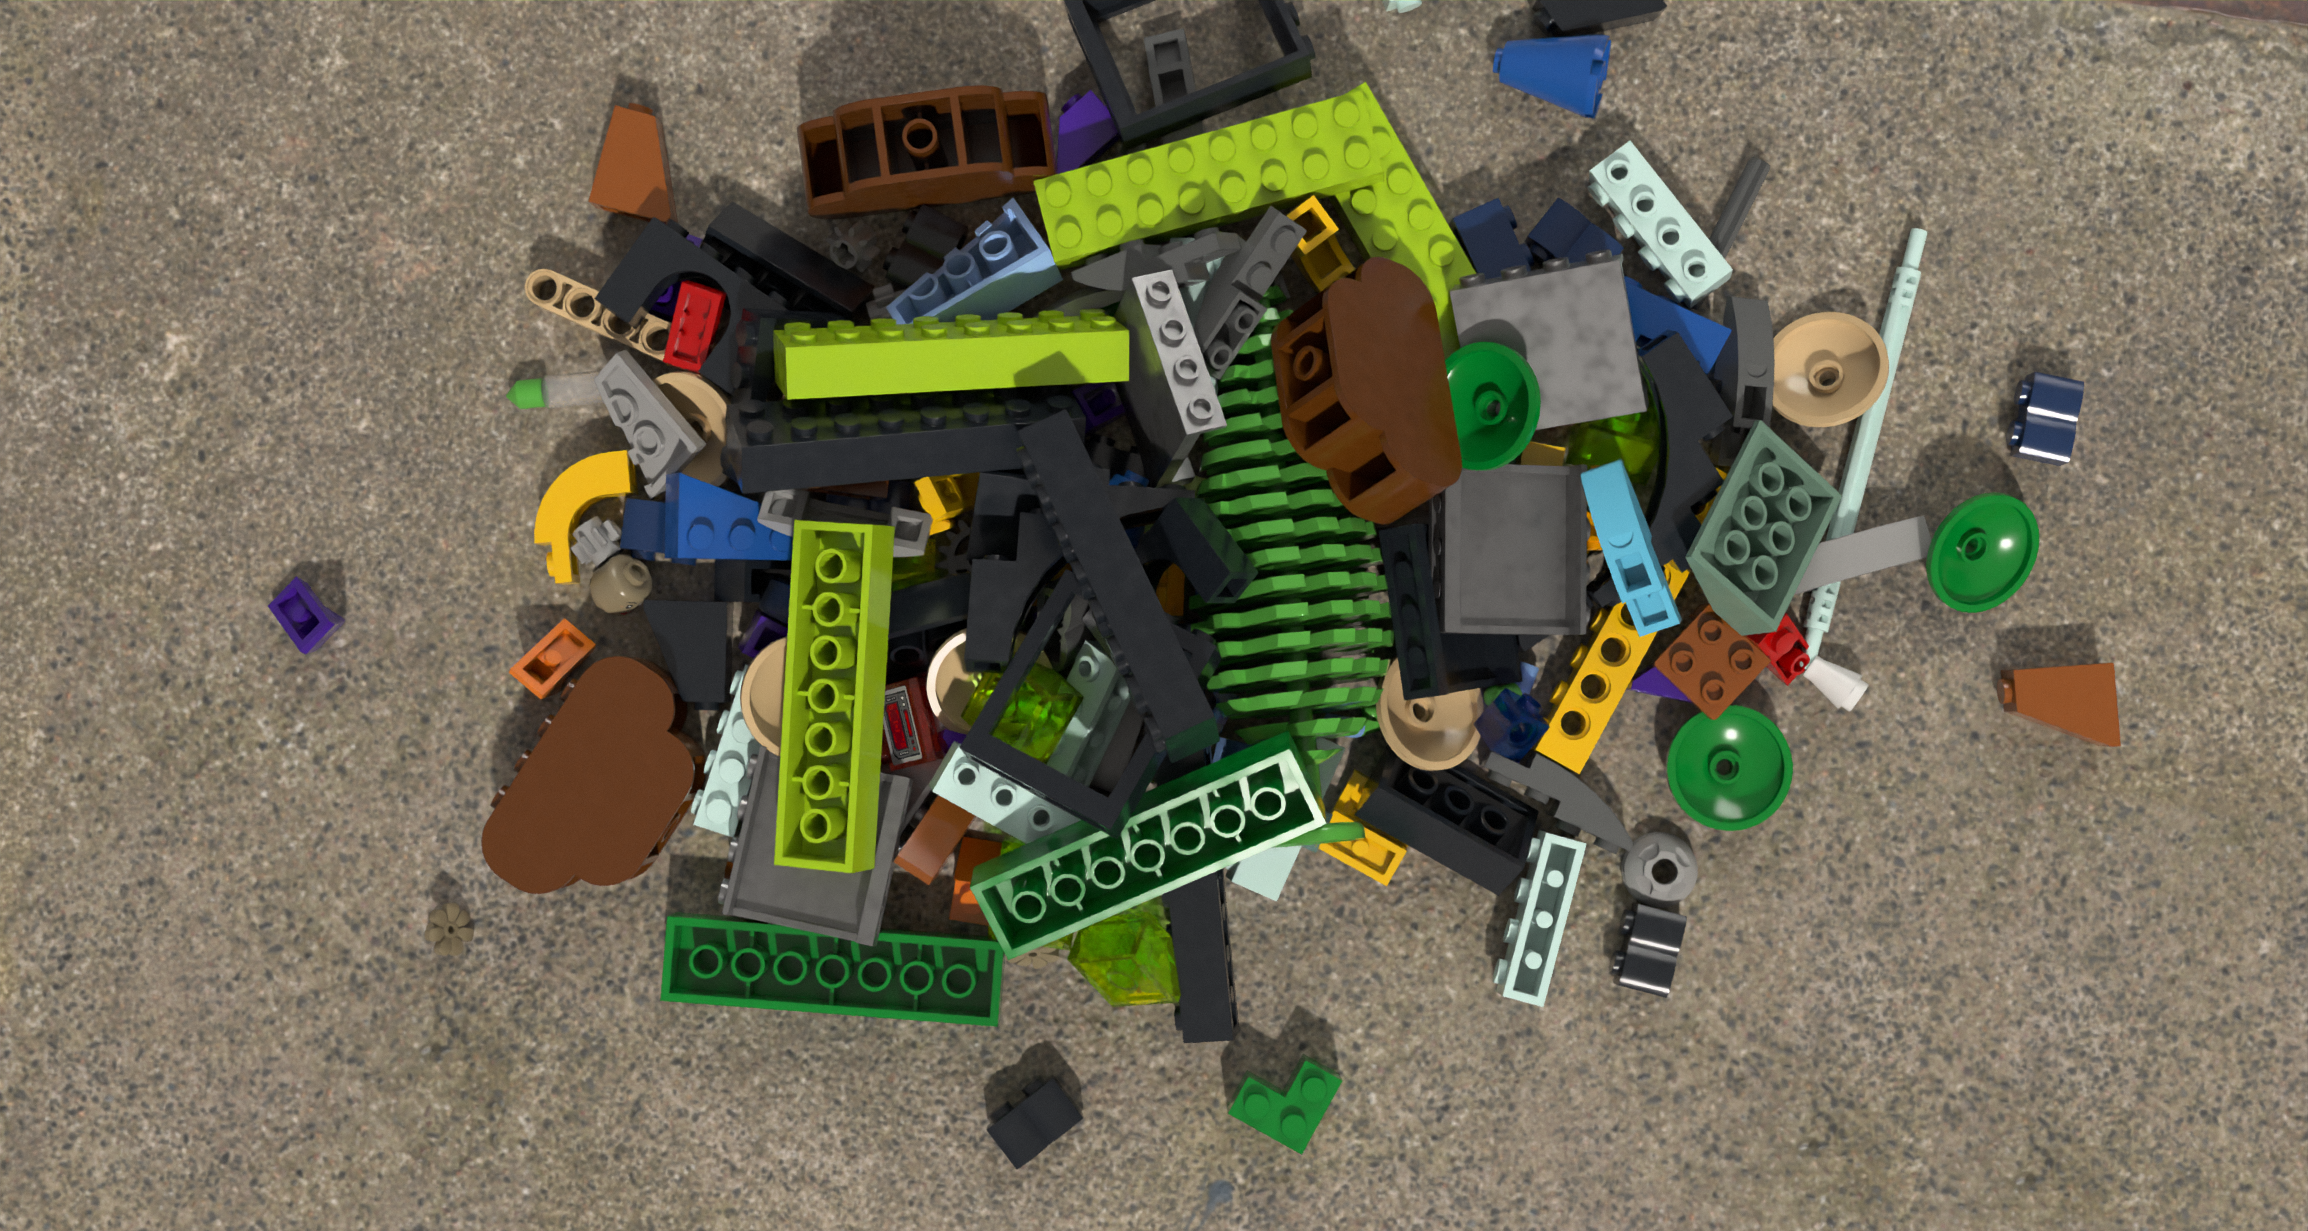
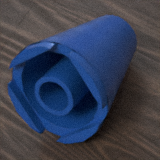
(1557, 70)

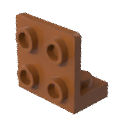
(1710, 662)

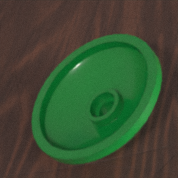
(1478, 381)
(1982, 552)
(1757, 772)

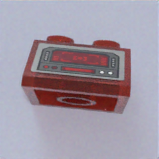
(908, 726)

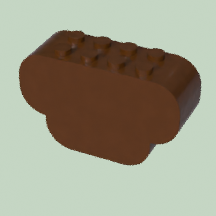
(925, 151)
(1370, 391)
(599, 783)

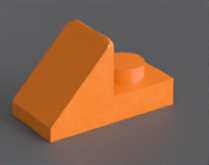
(552, 659)
(972, 853)

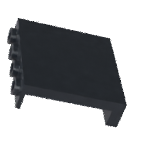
(1427, 659)

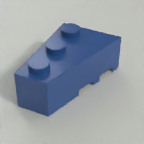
(1655, 314)
(717, 524)

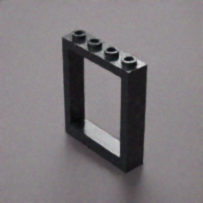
(1197, 106)
(1082, 802)

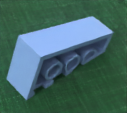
(986, 277)

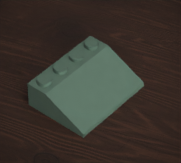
(1761, 533)

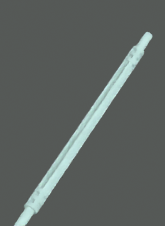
(1866, 435)

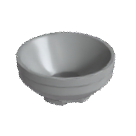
(1638, 864)

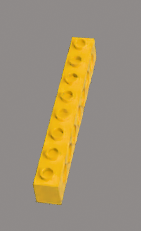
(1614, 677)

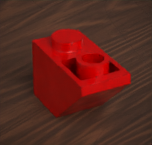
(1783, 650)

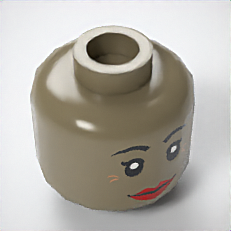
(620, 585)

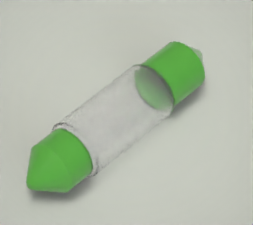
(556, 391)

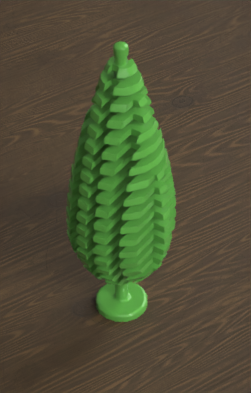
(1307, 577)

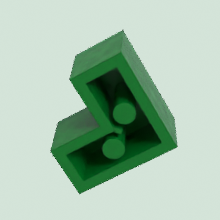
(1288, 1113)

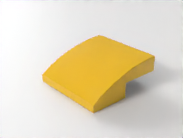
(1378, 852)

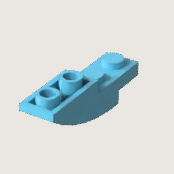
(1629, 548)

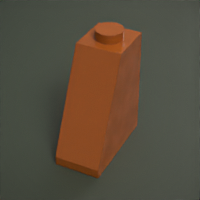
(634, 168)
(2066, 699)
(934, 840)

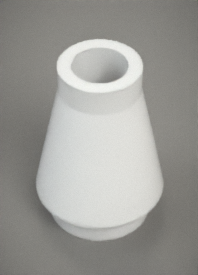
(1836, 683)

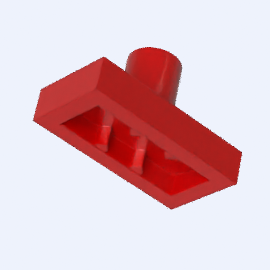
(694, 325)

